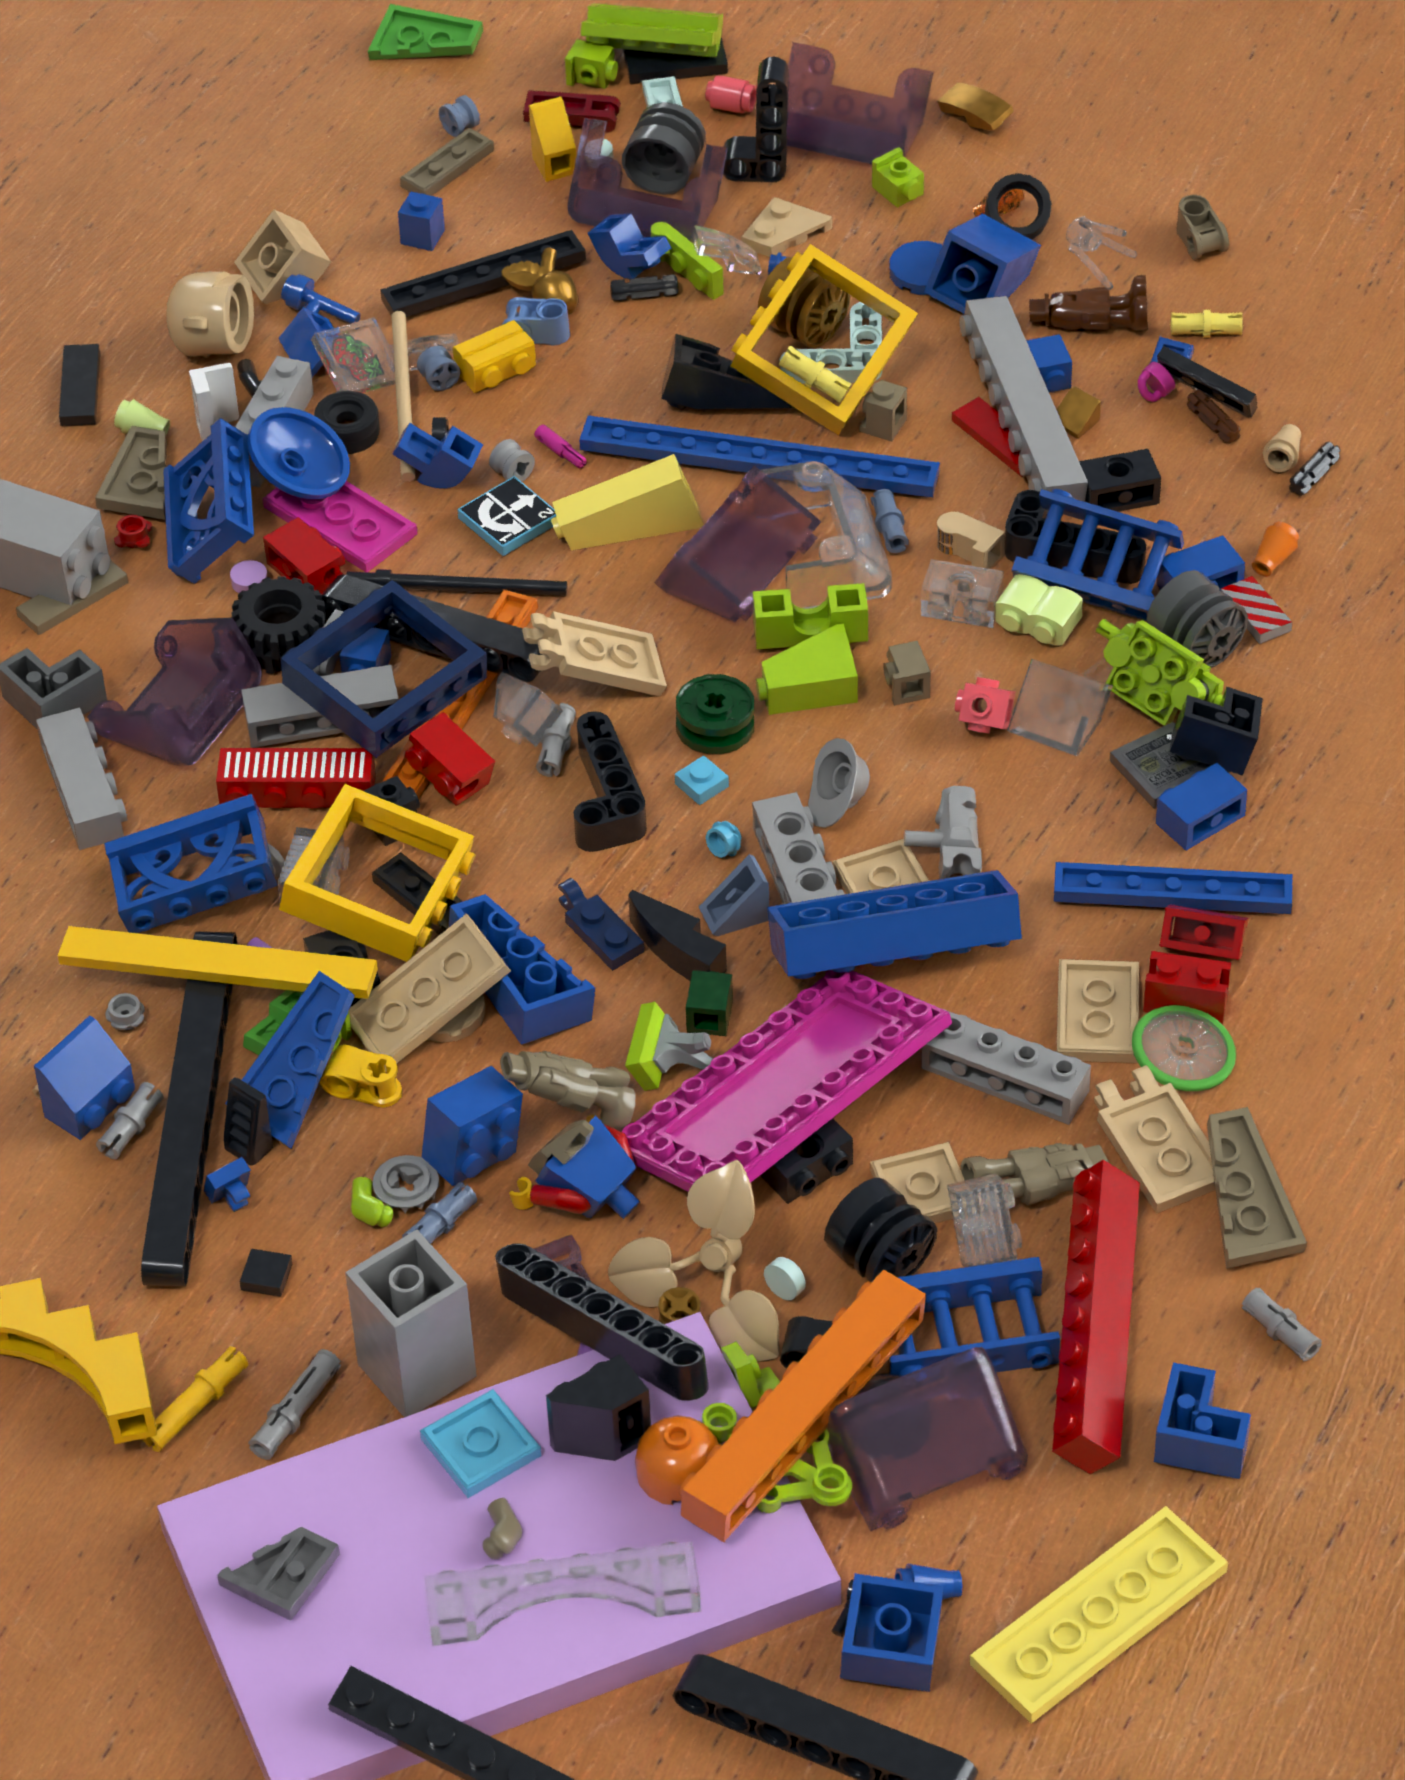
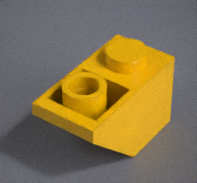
(552, 139)

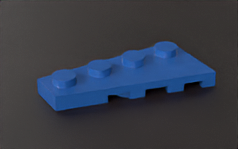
(298, 1054)

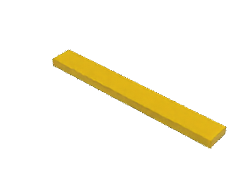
(212, 961)

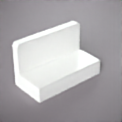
(213, 396)

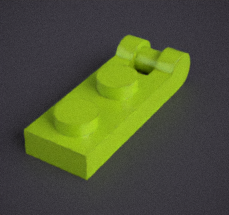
(682, 257)

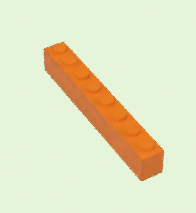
(800, 1405)

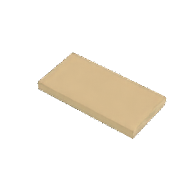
(428, 991)

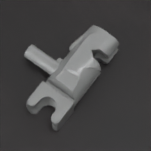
(956, 833)

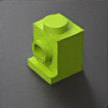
(590, 64)
(897, 178)

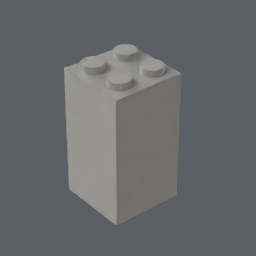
(49, 544)
(411, 1323)

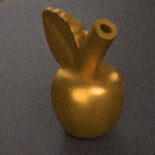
(543, 280)

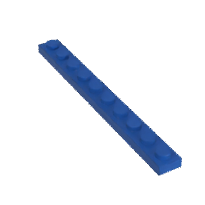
(744, 452)

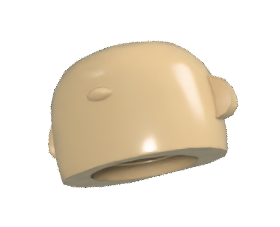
(211, 314)

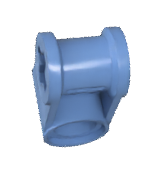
(541, 319)

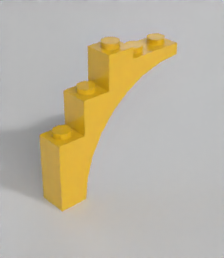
(66, 1341)

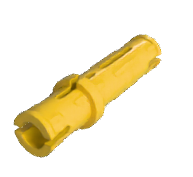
(208, 1386)

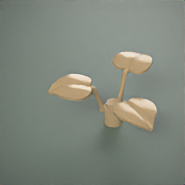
(725, 1204)

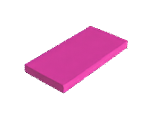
(350, 520)

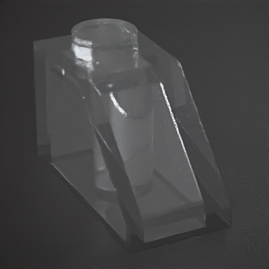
(523, 710)

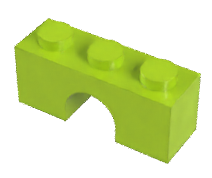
(783, 624)

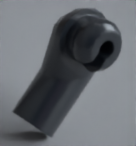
(248, 376)

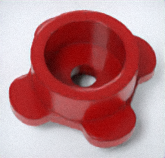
(133, 532)

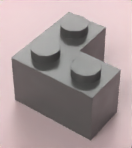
(46, 690)

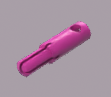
(559, 446)

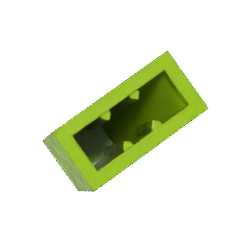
(810, 674)

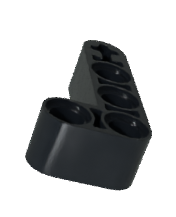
(763, 156)
(1025, 526)
(620, 808)

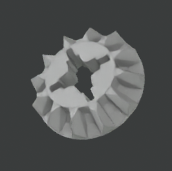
(413, 1171)

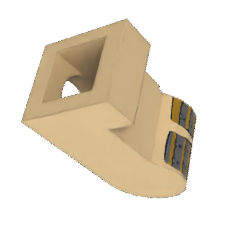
(970, 539)

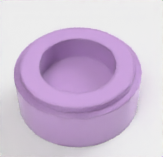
(246, 573)

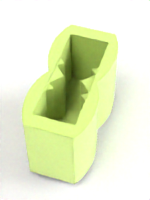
(1038, 610)

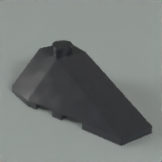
(706, 380)

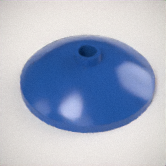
(298, 453)

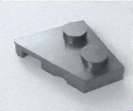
(283, 1572)

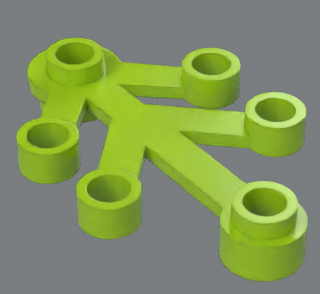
(813, 1479)

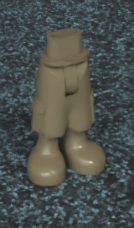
(573, 1084)
(1036, 1171)

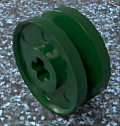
(715, 714)

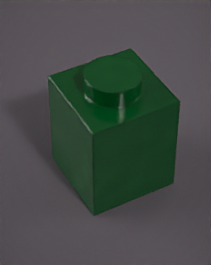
(709, 1003)

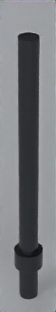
(467, 584)

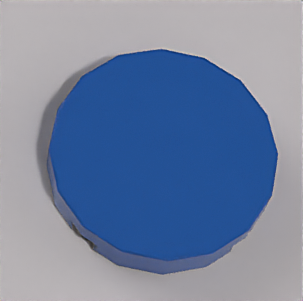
(913, 265)

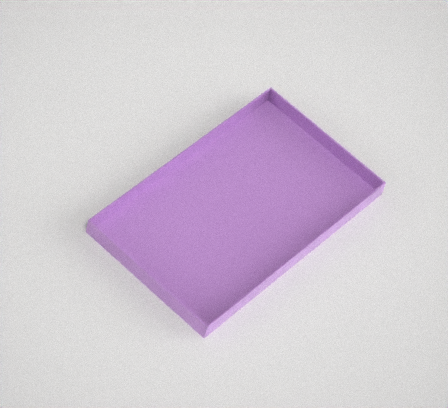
(408, 1519)

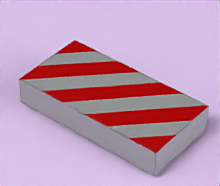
(1264, 616)

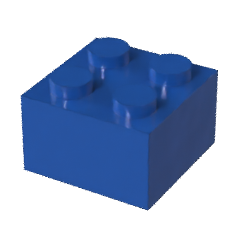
(472, 1125)
(891, 1632)

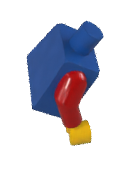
(588, 1180)

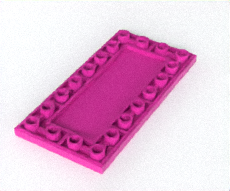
(784, 1079)

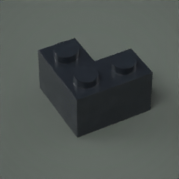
(1218, 732)

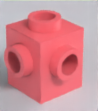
(998, 707)

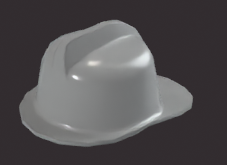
(837, 783)

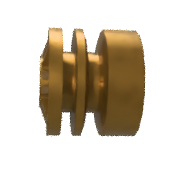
(812, 309)

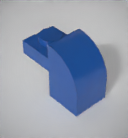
(624, 247)
(440, 462)

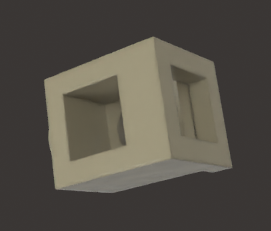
(884, 410)
(907, 673)

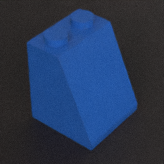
(980, 262)

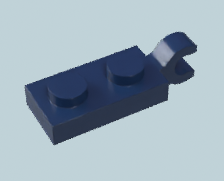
(599, 926)

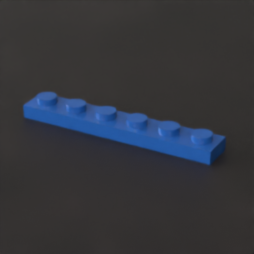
(1173, 886)

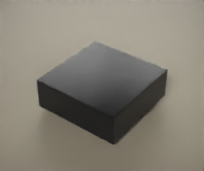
(266, 1272)

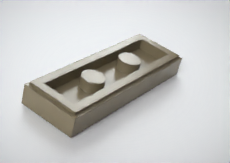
(447, 163)
(44, 613)

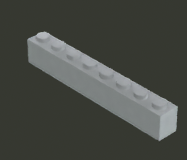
(1021, 397)

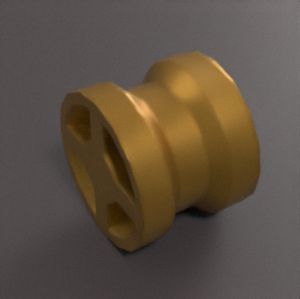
(678, 1303)

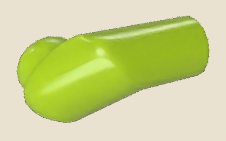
(366, 1207)

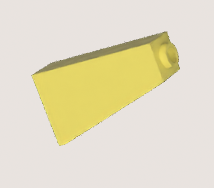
(629, 507)

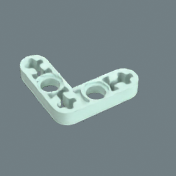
(857, 354)

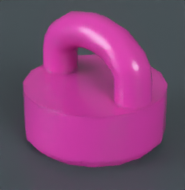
(1158, 380)

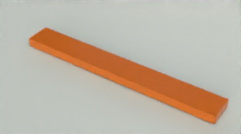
(509, 609)

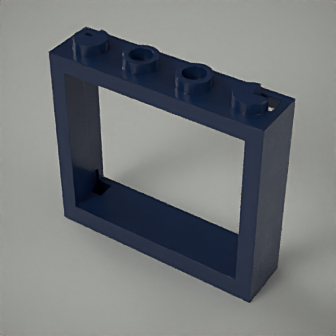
(414, 708)

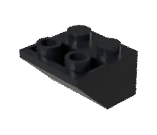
(599, 1412)

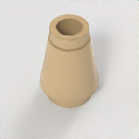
(1283, 449)

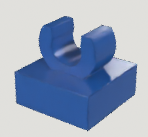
(229, 1183)

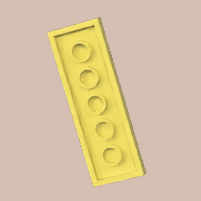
(1098, 1614)

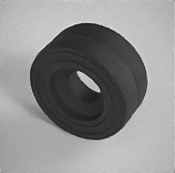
(351, 407)

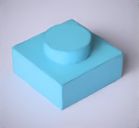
(701, 780)

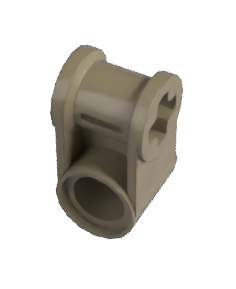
(1200, 227)

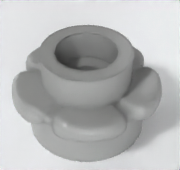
(125, 1011)

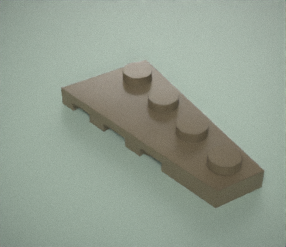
(1250, 1198)

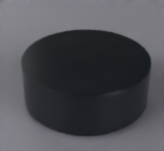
(440, 427)

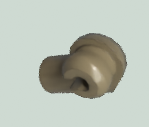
(505, 1532)

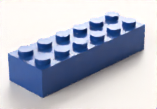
(894, 924)

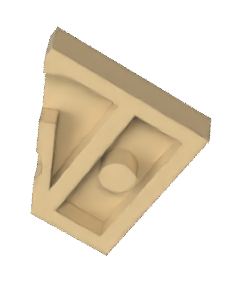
(783, 226)

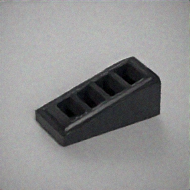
(247, 1123)

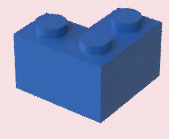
(1196, 1433)

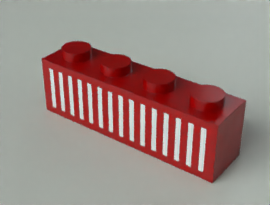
(292, 775)

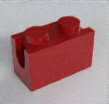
(303, 554)
(449, 759)
(1203, 932)
(1187, 983)

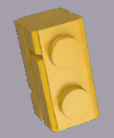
(495, 356)

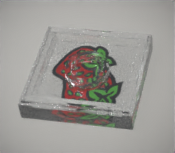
(356, 356)

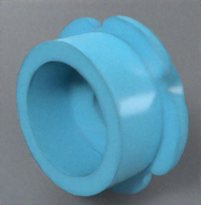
(723, 839)

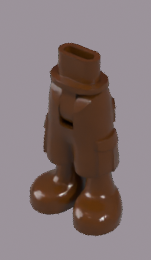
(1094, 308)

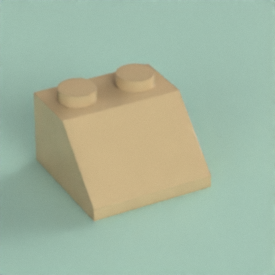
(277, 251)

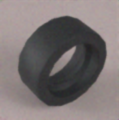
(1026, 183)

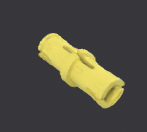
(1206, 323)
(814, 374)

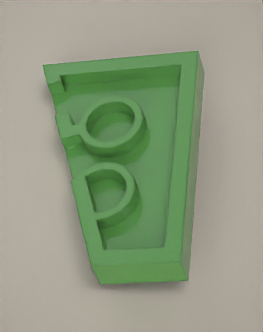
(423, 33)

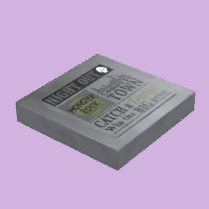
(1151, 765)

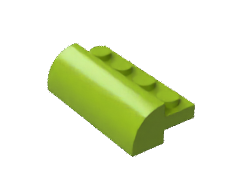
(653, 29)

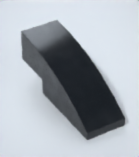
(675, 936)

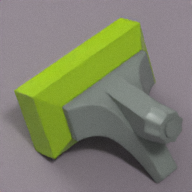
(660, 1045)

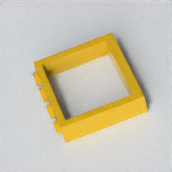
(790, 389)
(358, 921)

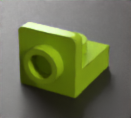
(748, 1374)

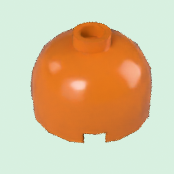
(670, 1453)

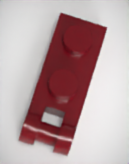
(579, 107)

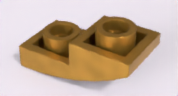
(977, 105)

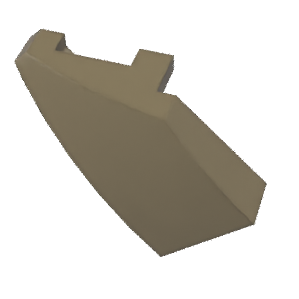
(563, 1145)

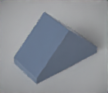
(738, 900)

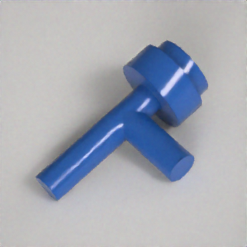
(299, 292)

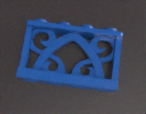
(223, 465)
(222, 882)

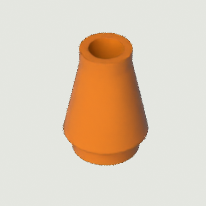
(1276, 545)

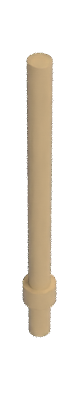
(402, 384)

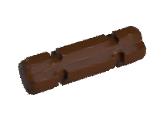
(1213, 416)

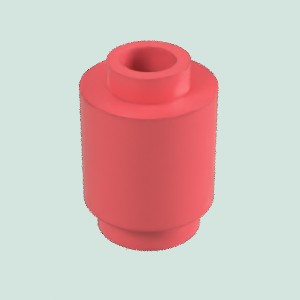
(731, 94)

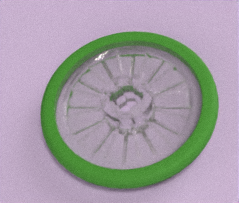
(1184, 1047)

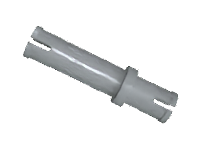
(285, 1416)

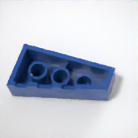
(539, 991)

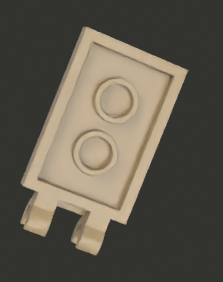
(596, 652)
(1157, 1140)

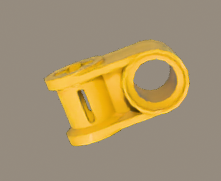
(358, 1073)

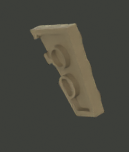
(137, 475)

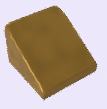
(1079, 411)

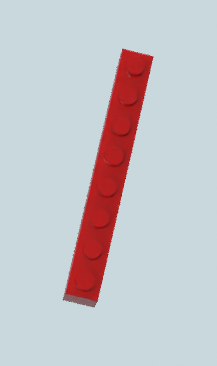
(1096, 1318)

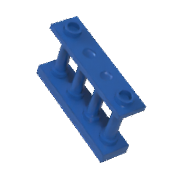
(1105, 590)
(979, 1288)

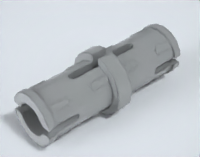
(555, 742)
(129, 1120)
(1281, 1324)

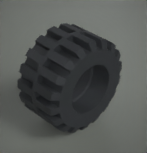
(278, 617)

